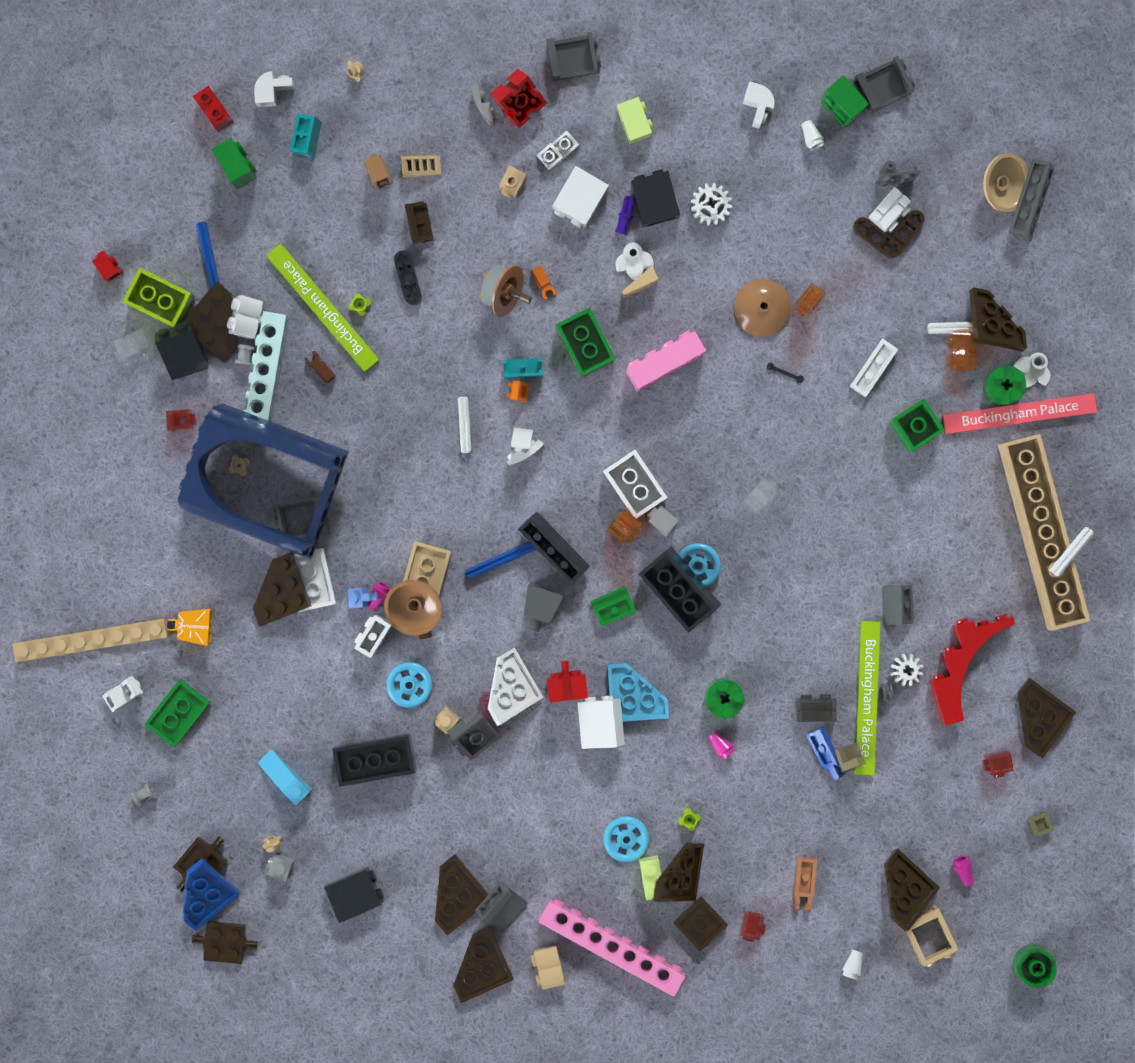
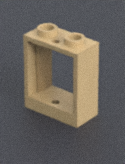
(926, 916)

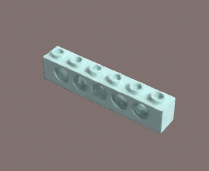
(270, 380)

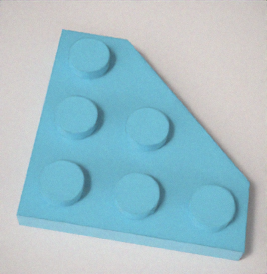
(636, 694)

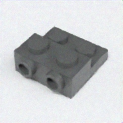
(473, 736)

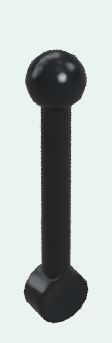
(799, 379)

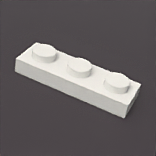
(873, 368)

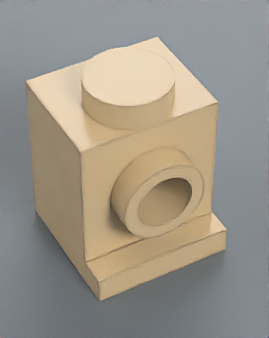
(446, 719)

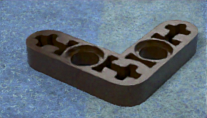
(894, 239)

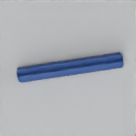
(207, 253)
(499, 560)

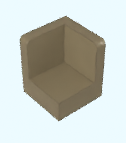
(849, 757)

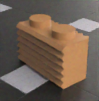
(378, 171)

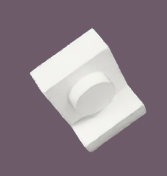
(266, 88)
(760, 98)
(123, 693)

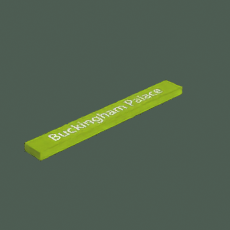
(322, 307)
(868, 694)

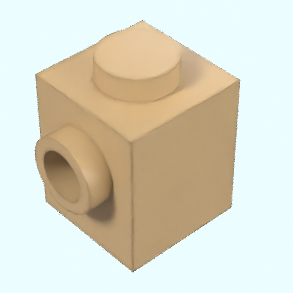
(512, 182)

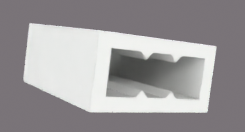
(580, 197)
(601, 722)

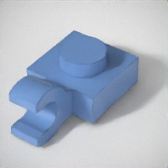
(359, 597)

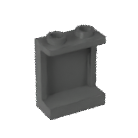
(573, 57)
(884, 84)

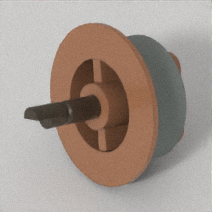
(503, 288)

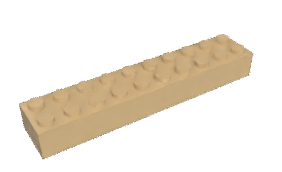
(1043, 531)

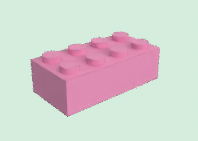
(665, 361)

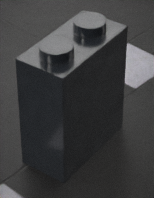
(655, 198)
(181, 350)
(354, 894)

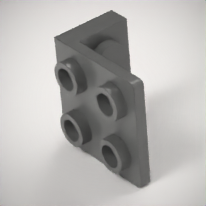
(500, 906)

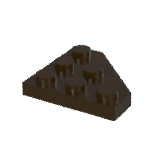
(211, 320)
(991, 325)
(281, 591)
(1041, 717)
(681, 876)
(907, 889)
(457, 894)
(482, 966)

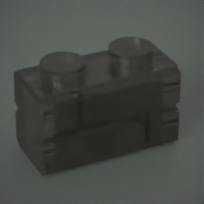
(816, 709)

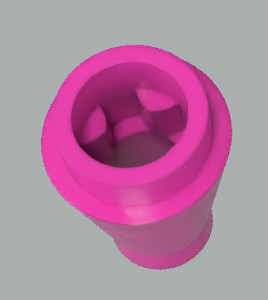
(382, 591)
(722, 745)
(963, 868)

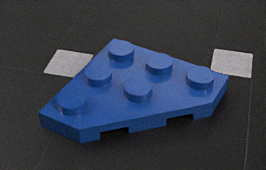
(205, 894)

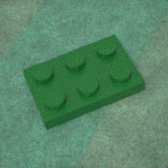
(177, 713)

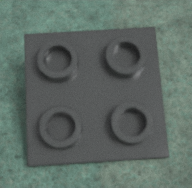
(888, 175)

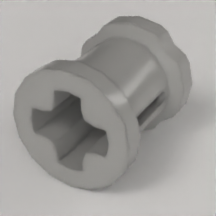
(244, 355)
(144, 795)

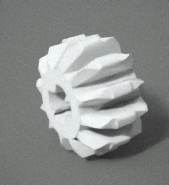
(904, 677)

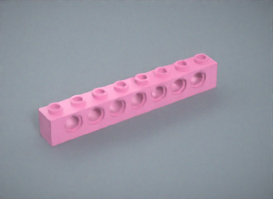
(668, 984)

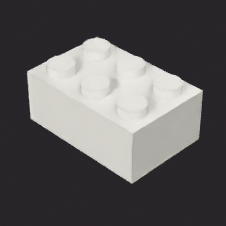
(634, 484)

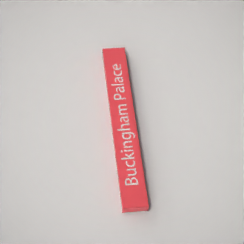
(1019, 413)

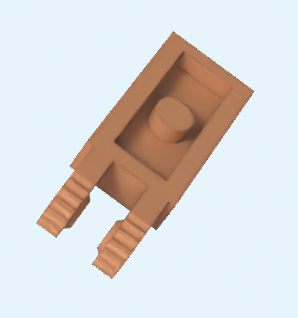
(805, 881)

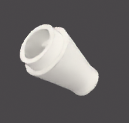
(812, 136)
(853, 965)

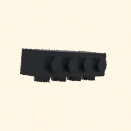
(554, 548)

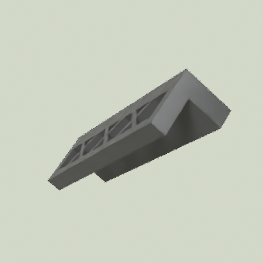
(1031, 199)

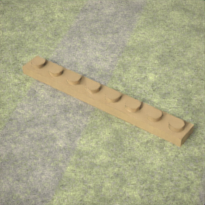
(90, 640)

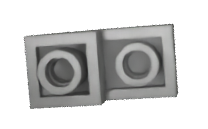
(484, 108)

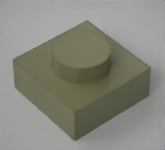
(1040, 824)

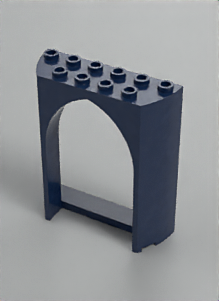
(231, 424)

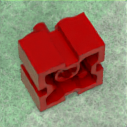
(518, 98)
(567, 684)

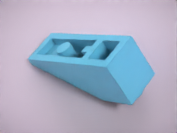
(284, 777)

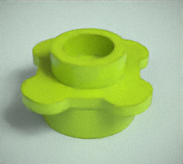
(359, 299)
(694, 819)

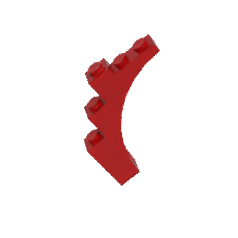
(948, 687)

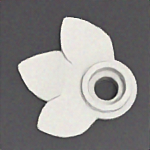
(634, 264)
(1033, 372)

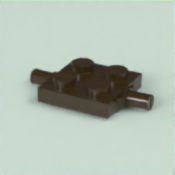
(196, 851)
(224, 942)

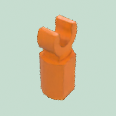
(542, 281)

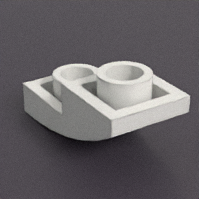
(558, 150)
(521, 439)
(516, 456)

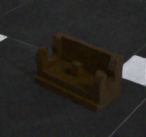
(419, 222)

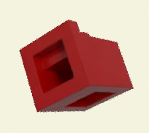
(107, 266)

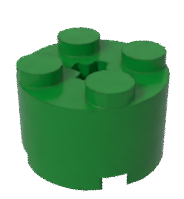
(998, 394)
(723, 687)
(1045, 970)

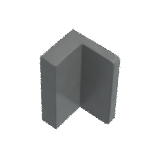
(897, 604)

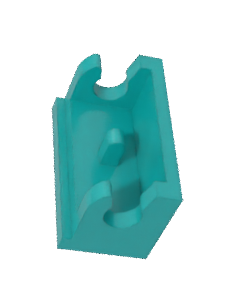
(305, 135)
(523, 368)

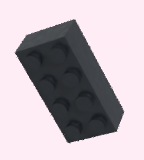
(679, 589)
(374, 760)

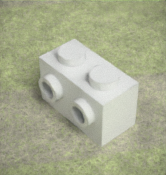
(373, 636)

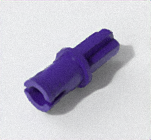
(625, 215)

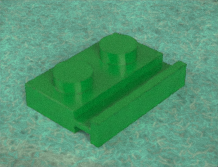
(613, 606)

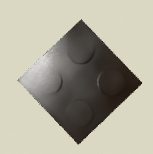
(700, 923)

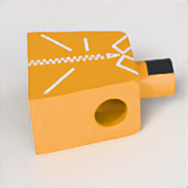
(193, 626)

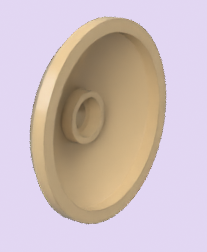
(1004, 181)

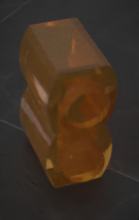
(809, 300)
(962, 352)
(625, 528)

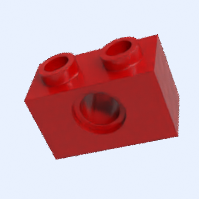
(213, 108)

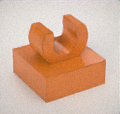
(519, 391)

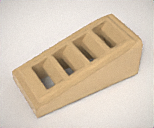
(406, 174)
(644, 281)

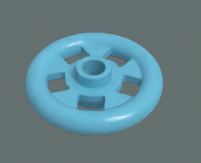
(710, 555)
(396, 695)
(613, 829)

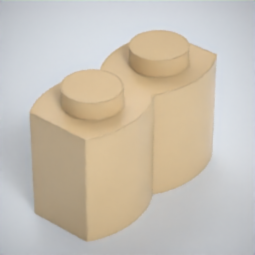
(548, 967)

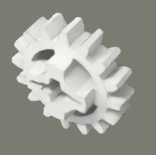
(702, 206)

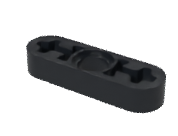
(406, 293)

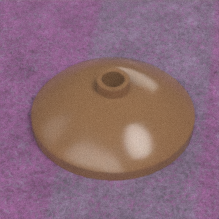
(760, 321)
(408, 617)

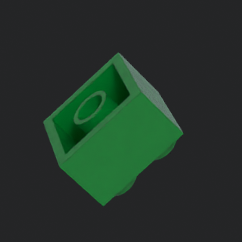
(844, 101)
(232, 160)
(916, 425)

